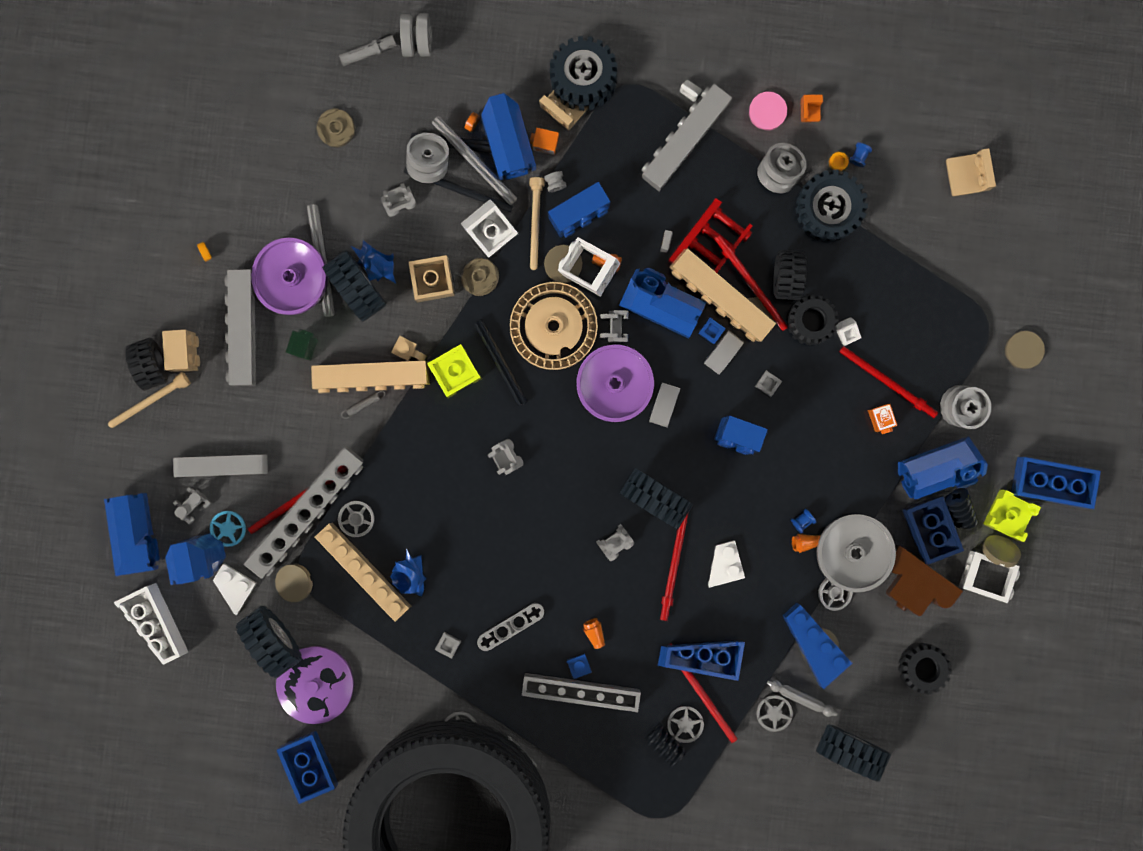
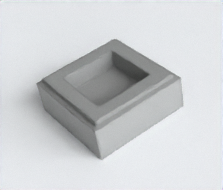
(666, 241)
(768, 383)
(448, 645)

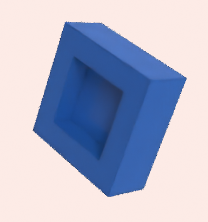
(711, 331)
(579, 666)

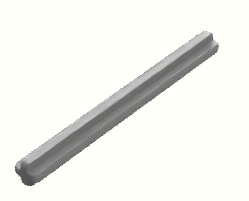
(474, 160)
(318, 243)

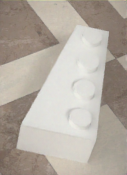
(154, 622)

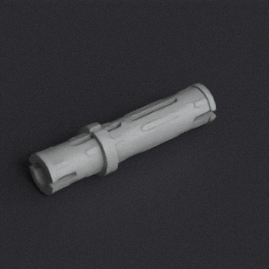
(370, 49)

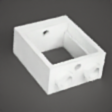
(603, 276)
(970, 573)

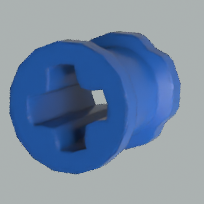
(860, 154)
(803, 521)

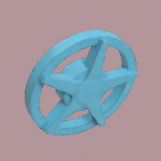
(228, 527)

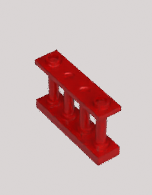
(702, 226)

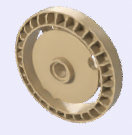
(555, 310)

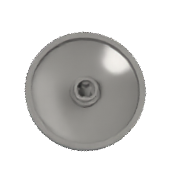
(856, 553)

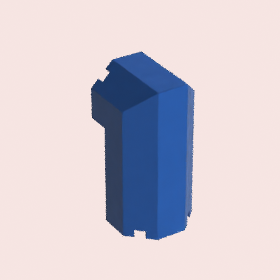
(507, 137)
(662, 303)
(942, 467)
(131, 534)
(194, 558)

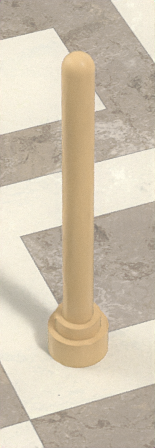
(536, 185)
(180, 381)

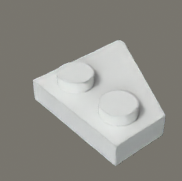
(725, 565)
(234, 587)

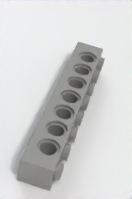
(255, 560)

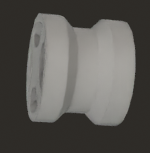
(555, 181)

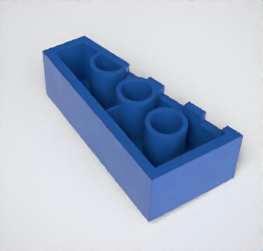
(818, 649)
(711, 658)

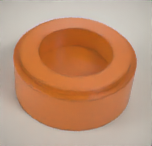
(472, 121)

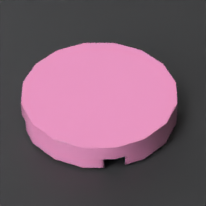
(767, 111)

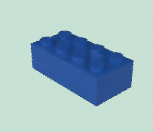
(740, 435)
(1056, 482)

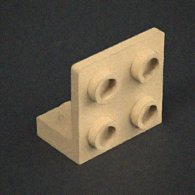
(561, 113)
(971, 173)

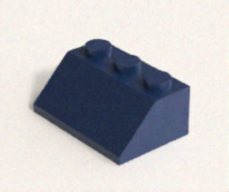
(932, 530)

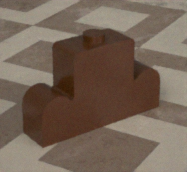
(919, 585)

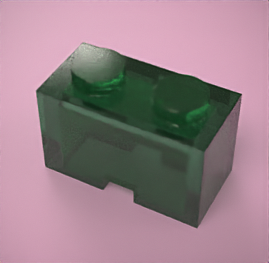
(302, 344)

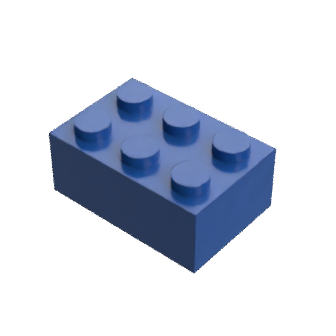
(579, 210)
(307, 767)

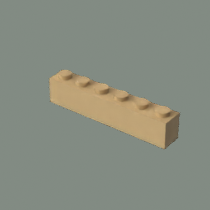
(722, 295)
(370, 375)
(363, 571)

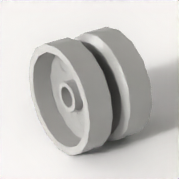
(415, 35)
(427, 157)
(781, 168)
(965, 406)

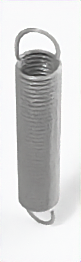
(363, 404)

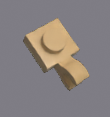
(406, 350)

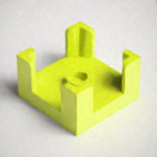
(454, 371)
(1010, 515)

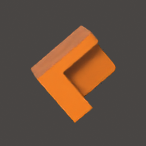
(811, 108)

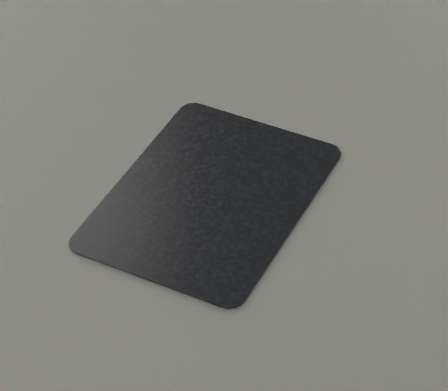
(533, 533)

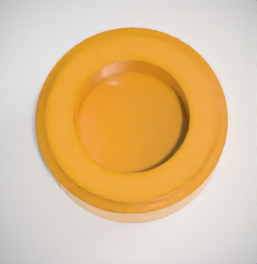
(838, 161)
(204, 251)

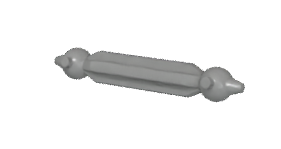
(802, 698)

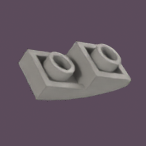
(724, 352)
(664, 404)

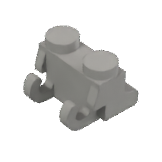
(398, 199)
(615, 326)
(505, 457)
(190, 504)
(616, 543)

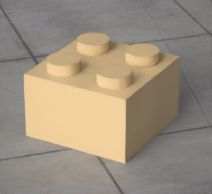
(431, 278)
(180, 351)

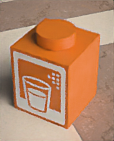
(544, 141)
(882, 418)

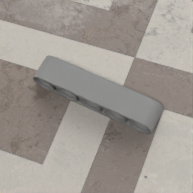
(220, 465)

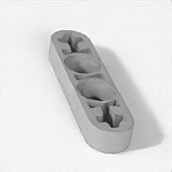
(509, 624)

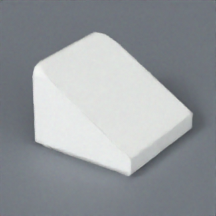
(690, 90)
(848, 331)

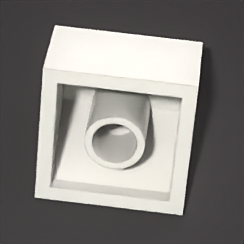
(489, 228)

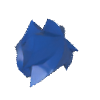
(375, 263)
(408, 575)

